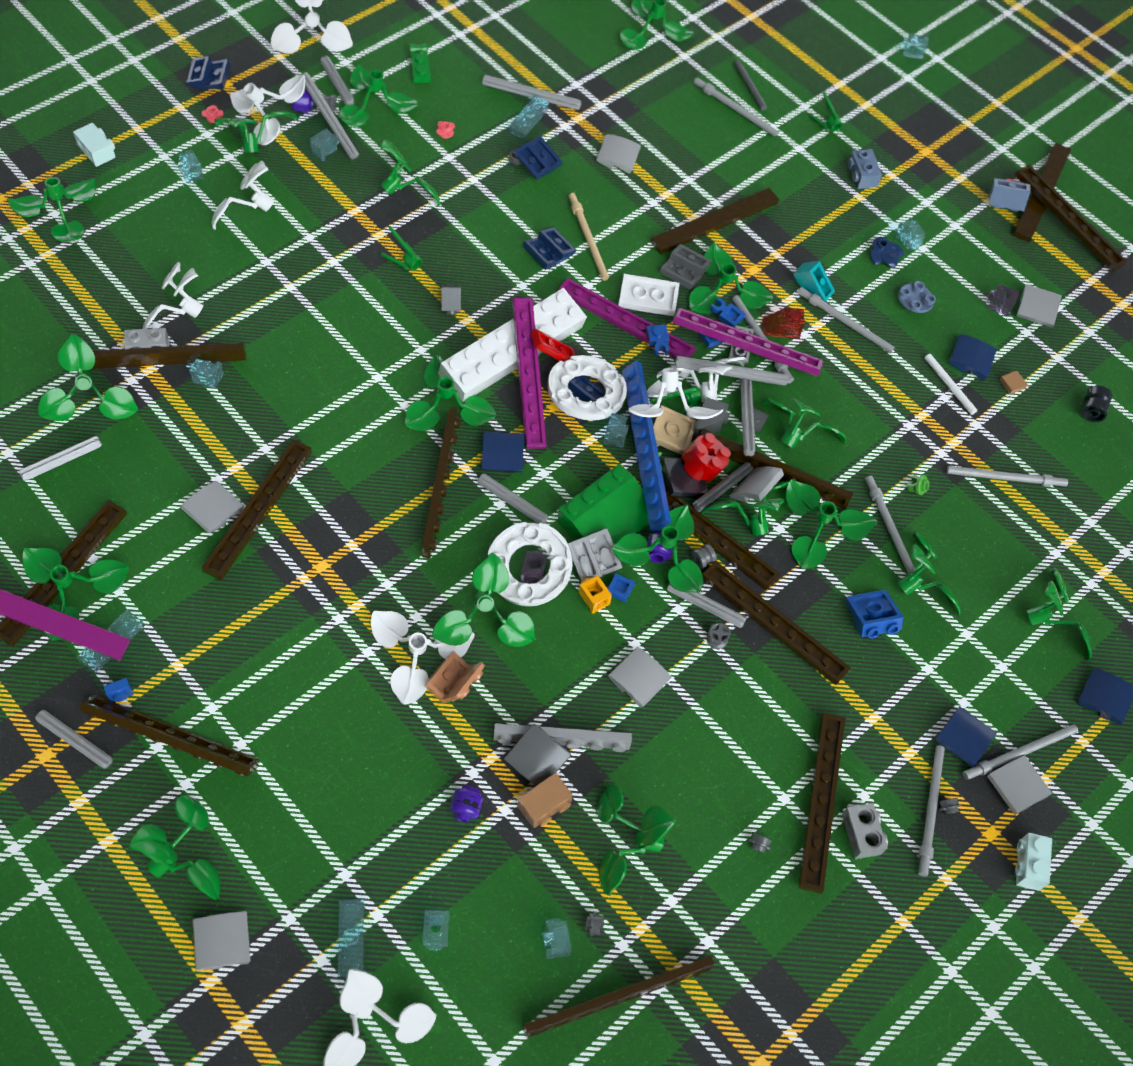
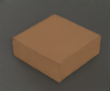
(1013, 382)

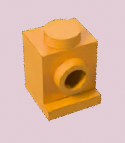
(595, 586)

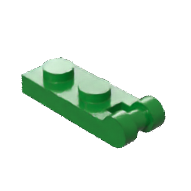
(420, 63)

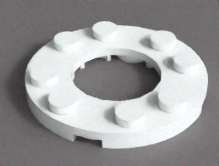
(589, 366)
(560, 559)

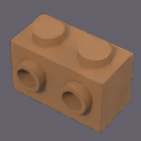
(545, 801)

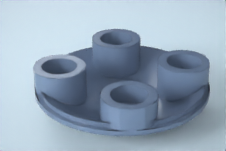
(916, 297)

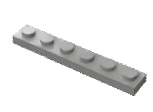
(569, 737)

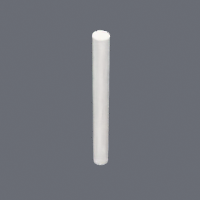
(951, 384)

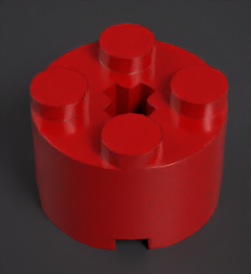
(705, 458)

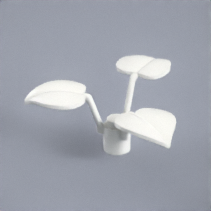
(335, 36)
(246, 98)
(259, 197)
(188, 304)
(669, 385)
(709, 389)
(406, 681)
(359, 999)

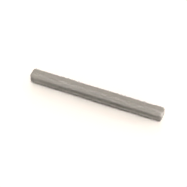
(531, 92)
(330, 117)
(737, 371)
(747, 417)

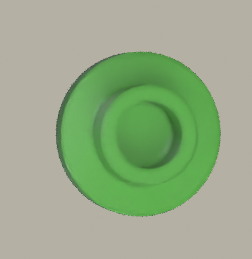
(920, 484)

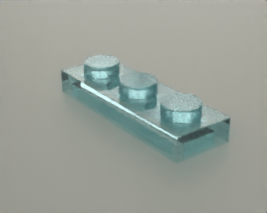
(528, 117)
(126, 625)
(350, 936)

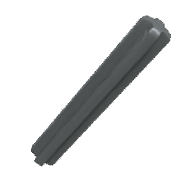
(722, 487)

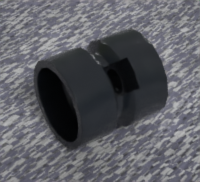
(1096, 403)

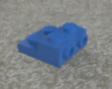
(875, 613)

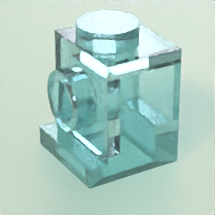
(915, 46)
(323, 144)
(190, 166)
(910, 234)
(206, 373)
(616, 430)
(557, 939)
(432, 940)

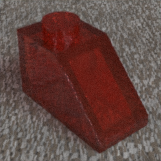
(784, 323)

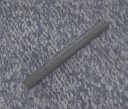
(750, 85)

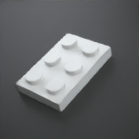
(649, 295)

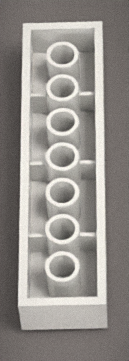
(496, 353)

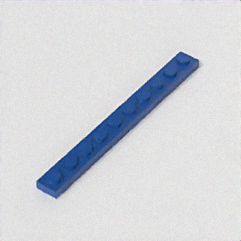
(646, 450)

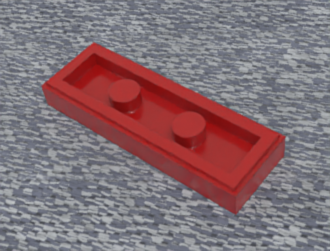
(551, 346)

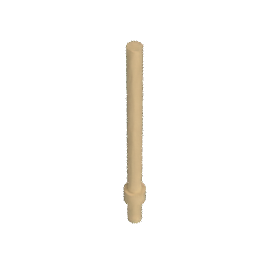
(578, 211)

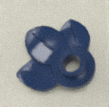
(887, 253)

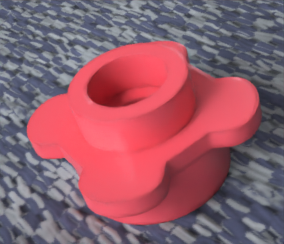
(212, 113)
(445, 129)

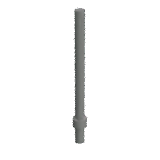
(710, 90)
(815, 300)
(780, 367)
(1044, 480)
(877, 496)
(985, 767)
(926, 850)

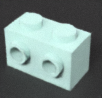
(94, 144)
(1033, 861)

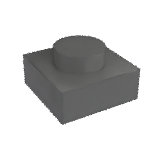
(759, 420)

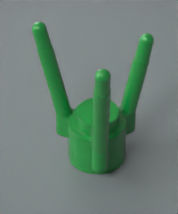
(832, 121)
(410, 258)
(691, 395)

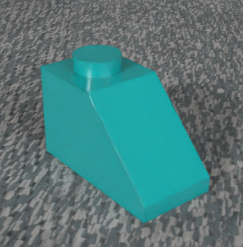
(814, 279)

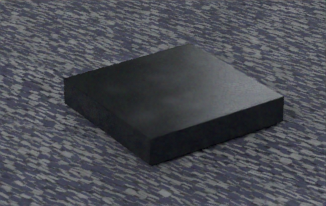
(679, 481)

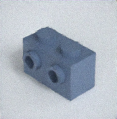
(864, 169)
(1009, 195)

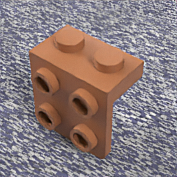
(453, 678)

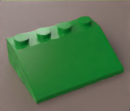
(611, 503)

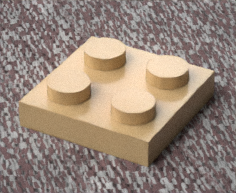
(673, 430)

